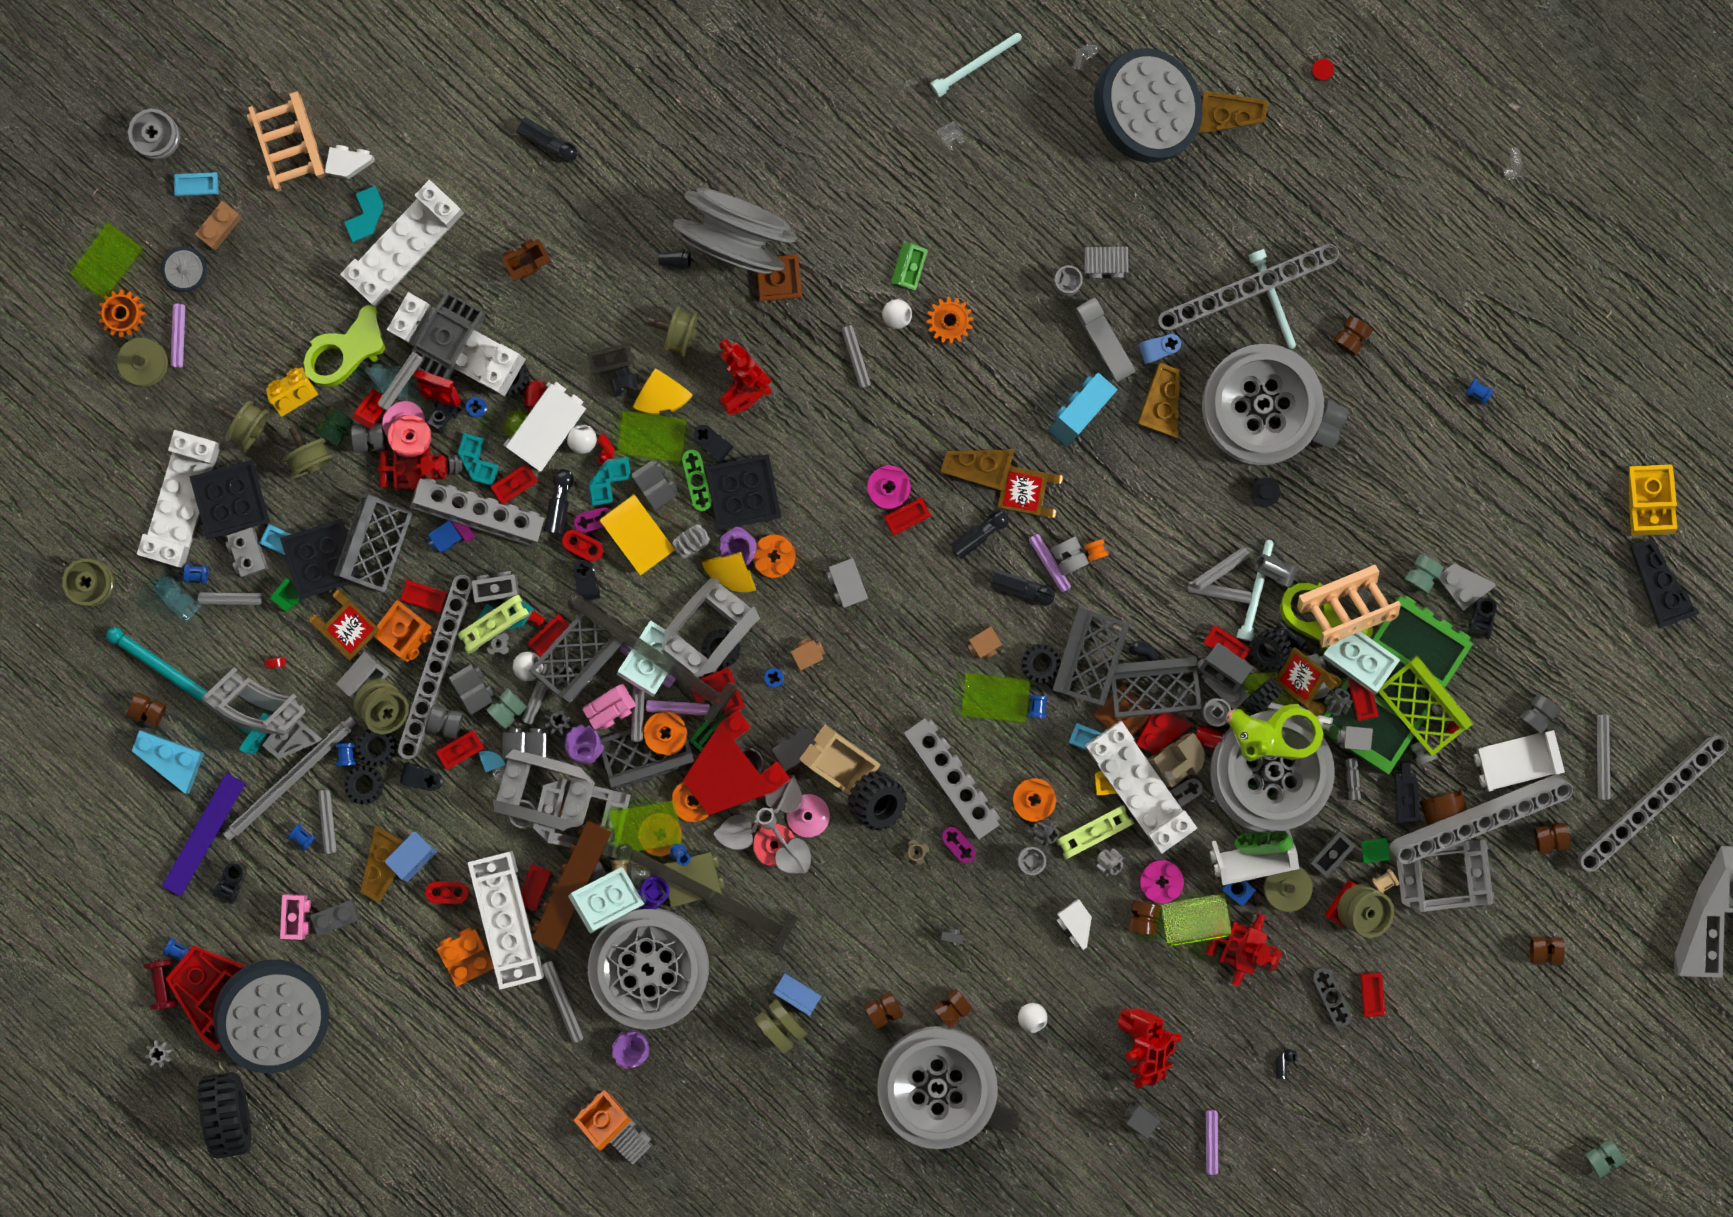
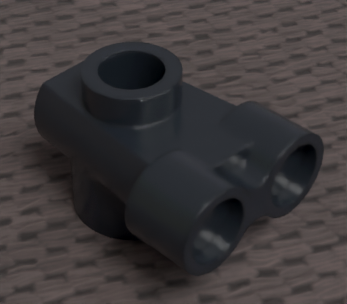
(441, 416)
(1296, 639)

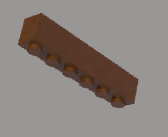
(575, 875)

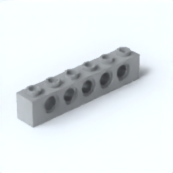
(444, 509)
(979, 826)

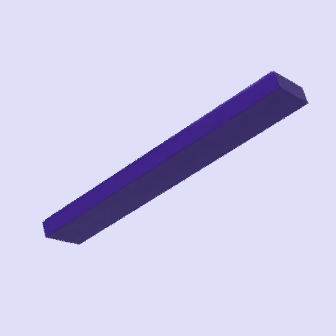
(204, 834)

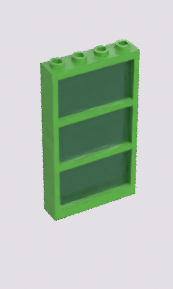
(1408, 635)

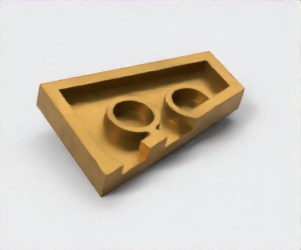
(1230, 111)
(1161, 402)
(980, 467)
(377, 873)

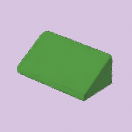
(909, 266)

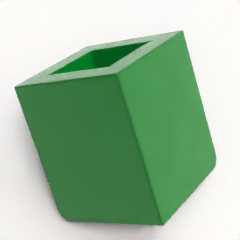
(286, 595)
(1375, 850)

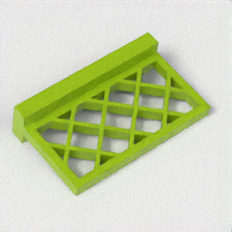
(1438, 692)

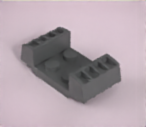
(447, 335)

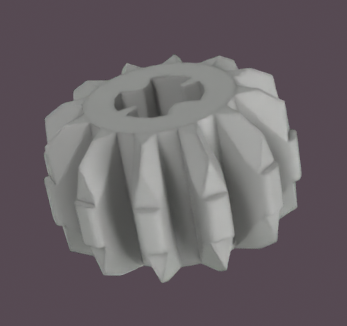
(691, 541)

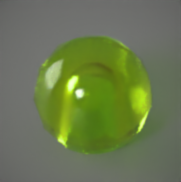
(513, 422)

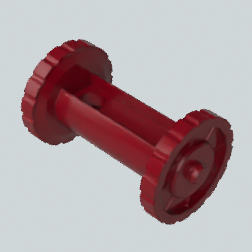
(161, 986)

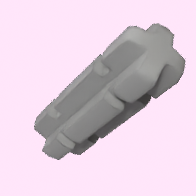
(1353, 778)

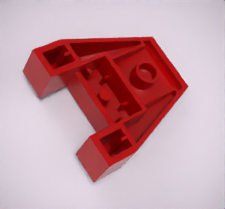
(724, 774)
(197, 985)

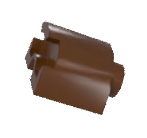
(526, 260)
(1443, 806)

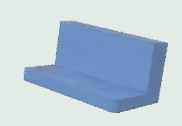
(410, 856)
(797, 994)

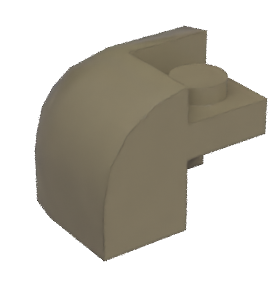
(1178, 760)

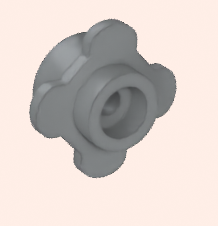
(502, 648)

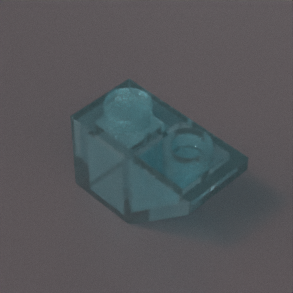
(384, 377)
(176, 597)

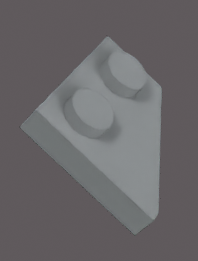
(1464, 585)
(295, 739)

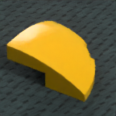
(661, 394)
(731, 572)

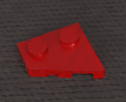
(1160, 731)

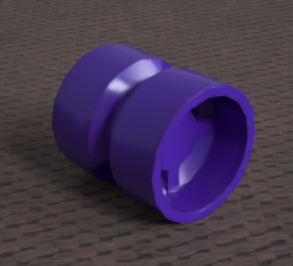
(653, 892)

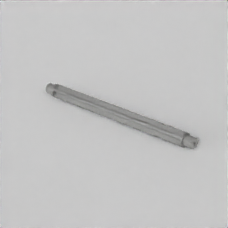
(290, 778)

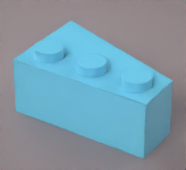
(1082, 408)
(169, 758)

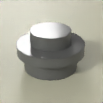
(454, 465)

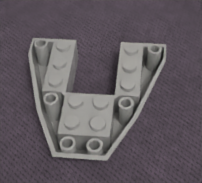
(1702, 939)

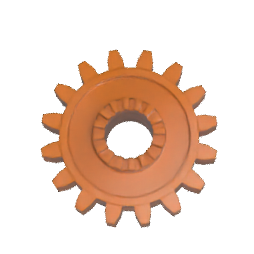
(111, 308)
(950, 332)

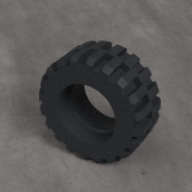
(224, 1115)

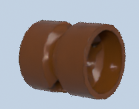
(1353, 335)
(145, 710)
(1552, 838)
(1143, 917)
(1539, 950)
(953, 1008)
(883, 1010)

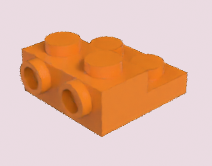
(403, 631)
(465, 956)
(602, 1119)

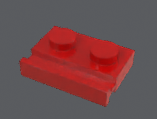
(437, 388)

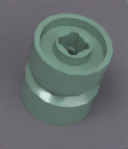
(1424, 573)
(506, 708)
(1605, 1158)

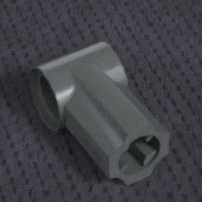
(1280, 572)

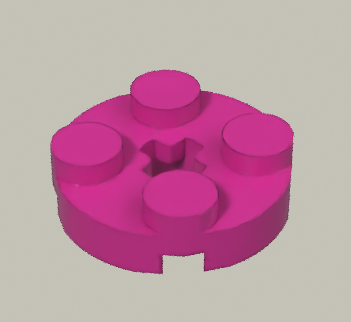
(895, 497)
(1153, 872)

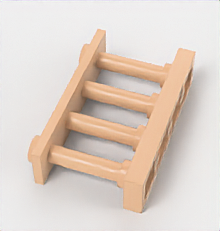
(302, 126)
(1348, 587)

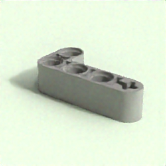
(1102, 336)

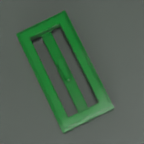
(709, 733)

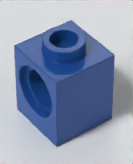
(444, 537)
(1243, 896)

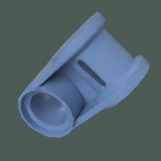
(1155, 348)

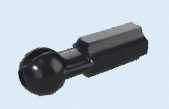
(545, 139)
(558, 505)
(978, 534)
(1023, 588)

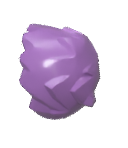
(738, 541)
(583, 744)
(630, 1049)

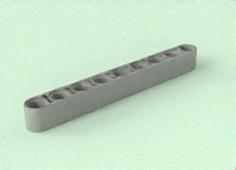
(1256, 279)
(428, 675)
(1662, 798)
(1471, 819)

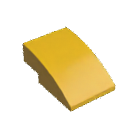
(1652, 500)
(637, 534)

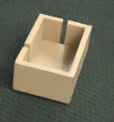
(838, 759)

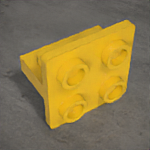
(291, 391)

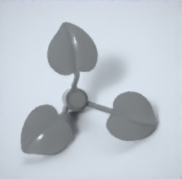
(736, 830)

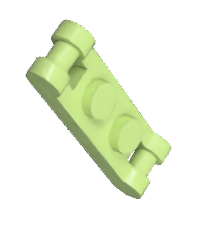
(493, 624)
(1095, 831)

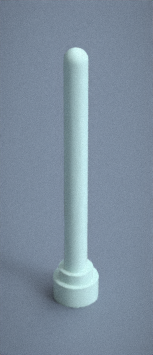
(942, 85)
(1259, 260)
(1246, 631)

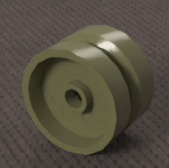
(75, 581)
(380, 706)
(1365, 911)
(778, 1028)

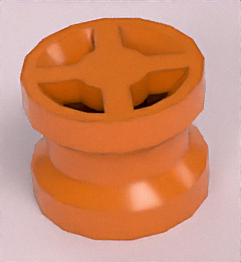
(1096, 550)

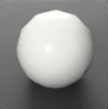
(897, 314)
(581, 439)
(523, 663)
(1032, 1017)

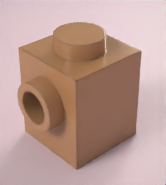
(984, 644)
(808, 653)

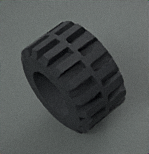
(877, 800)

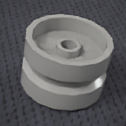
(141, 132)

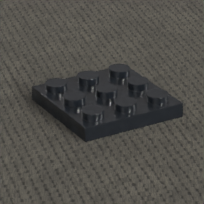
(743, 492)
(229, 499)
(314, 558)

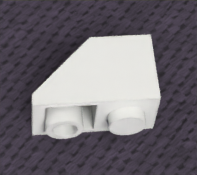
(347, 163)
(1078, 922)

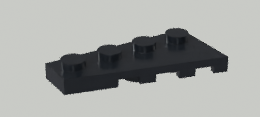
(1663, 591)

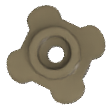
(922, 849)

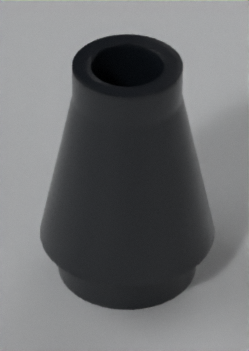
(675, 259)

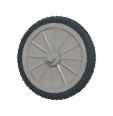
(184, 269)

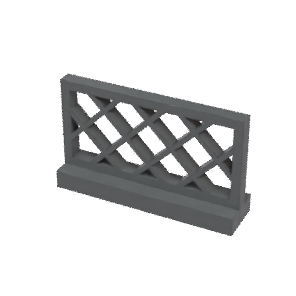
(356, 536)
(1073, 652)
(1156, 669)
(588, 672)
(646, 771)

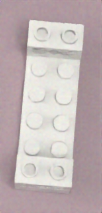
(403, 244)
(481, 357)
(176, 507)
(1140, 787)
(505, 920)

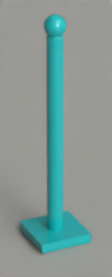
(115, 636)

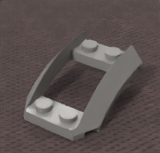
(727, 605)
(285, 708)
(514, 783)
(551, 802)
(1477, 876)

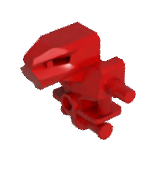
(749, 379)
(412, 469)
(1246, 949)
(1150, 1047)

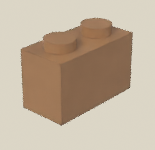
(218, 225)

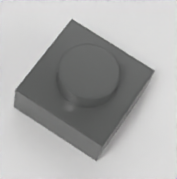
(952, 935)

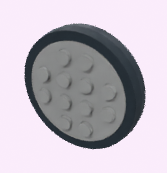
(1148, 105)
(271, 1016)

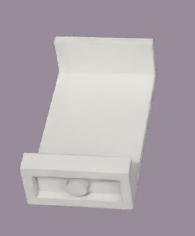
(546, 426)
(1518, 760)
(1238, 867)

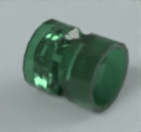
(334, 426)

